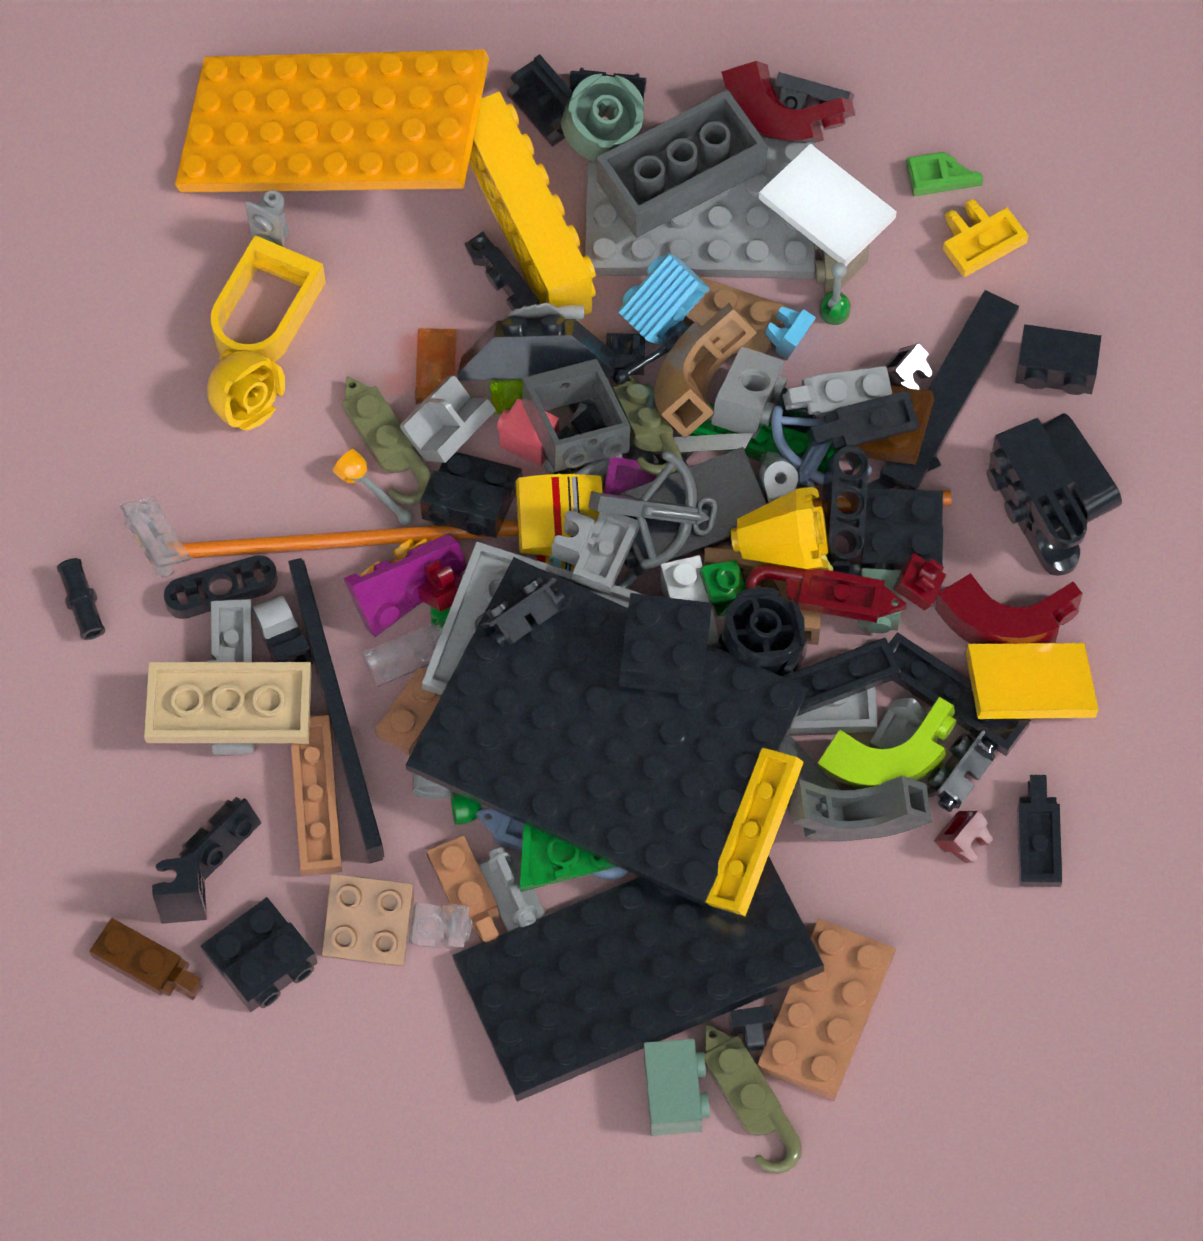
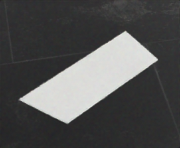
(712, 442)

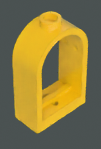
(283, 264)

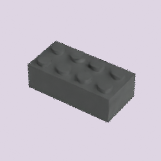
(681, 163)

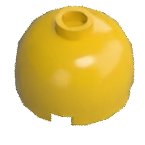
(245, 388)

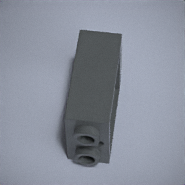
(582, 382)

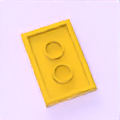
(1031, 681)

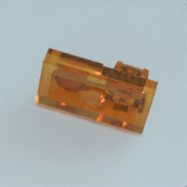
(434, 359)

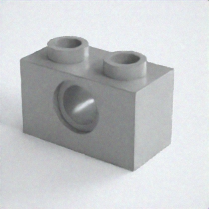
(749, 392)

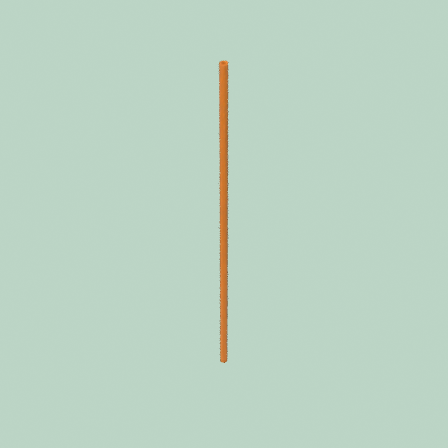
(377, 537)

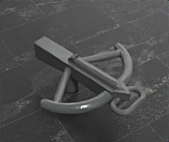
(642, 508)

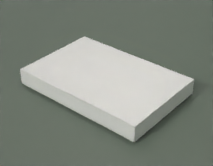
(827, 205)

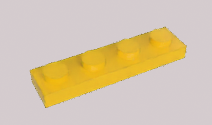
(754, 830)

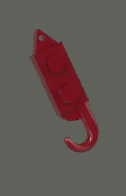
(831, 591)

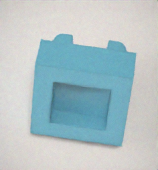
(795, 328)

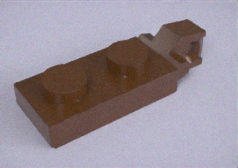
(144, 961)

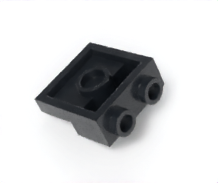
(470, 494)
(902, 525)
(260, 955)

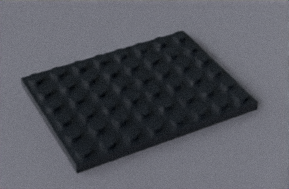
(601, 764)

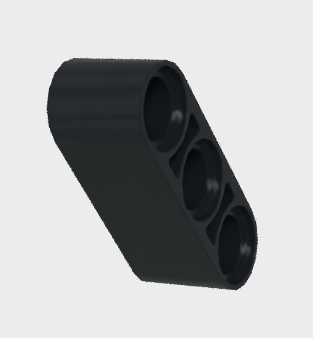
(1093, 485)
(855, 490)

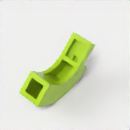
(867, 766)

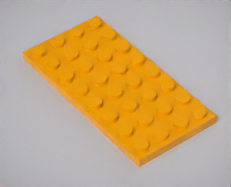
(333, 121)

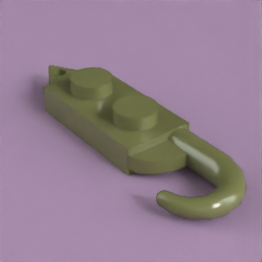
(647, 426)
(383, 436)
(749, 1096)

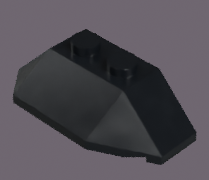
(531, 347)

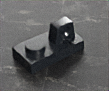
(796, 91)

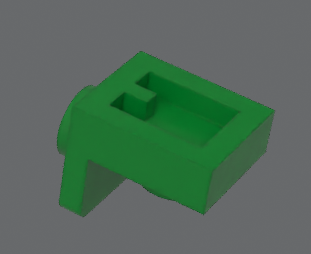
(722, 584)

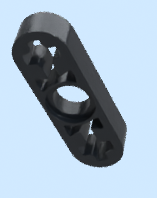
(245, 567)

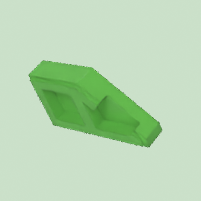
(938, 174)

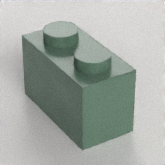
(673, 1087)

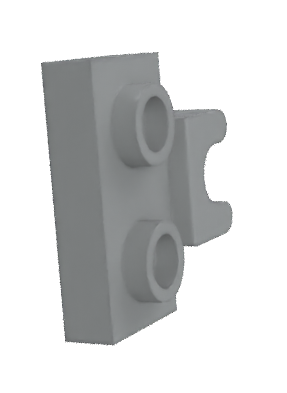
(595, 547)

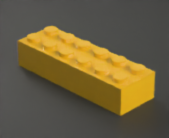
(527, 210)

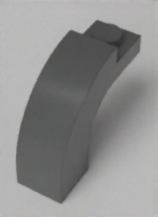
(860, 813)

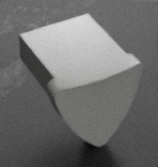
(899, 723)

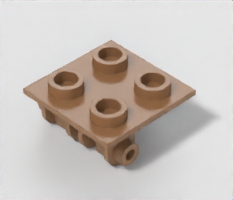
(367, 919)

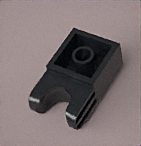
(1038, 495)

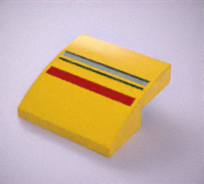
(543, 506)

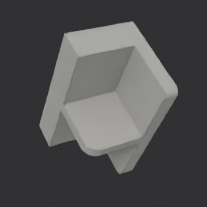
(445, 420)

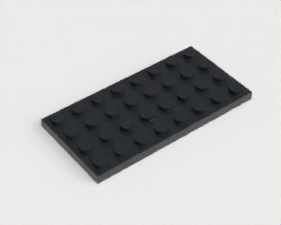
(627, 974)

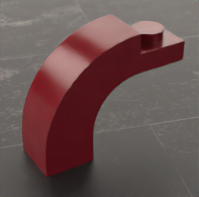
(755, 95)
(985, 621)

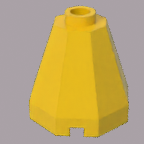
(784, 532)

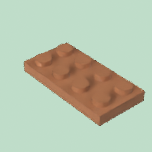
(827, 1012)

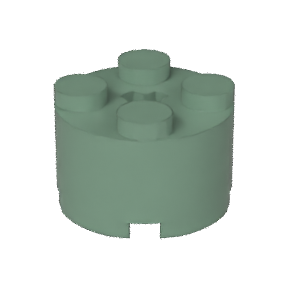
(597, 98)

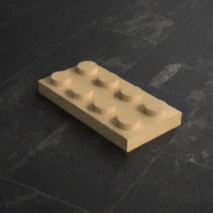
(228, 702)

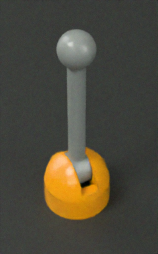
(353, 468)

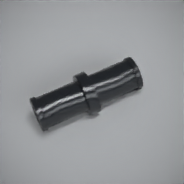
(81, 599)

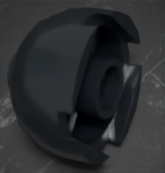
(762, 628)

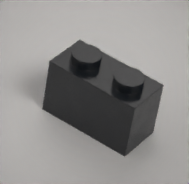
(1058, 359)

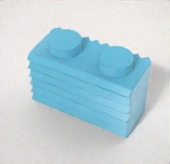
(662, 298)

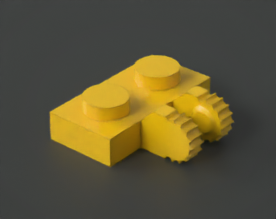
(983, 242)

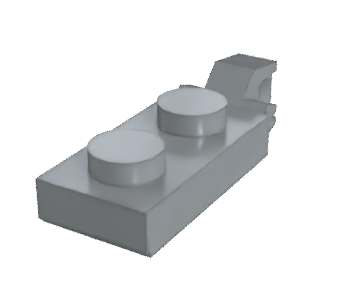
(835, 390)

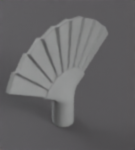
(538, 312)

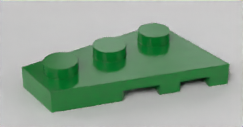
(553, 861)

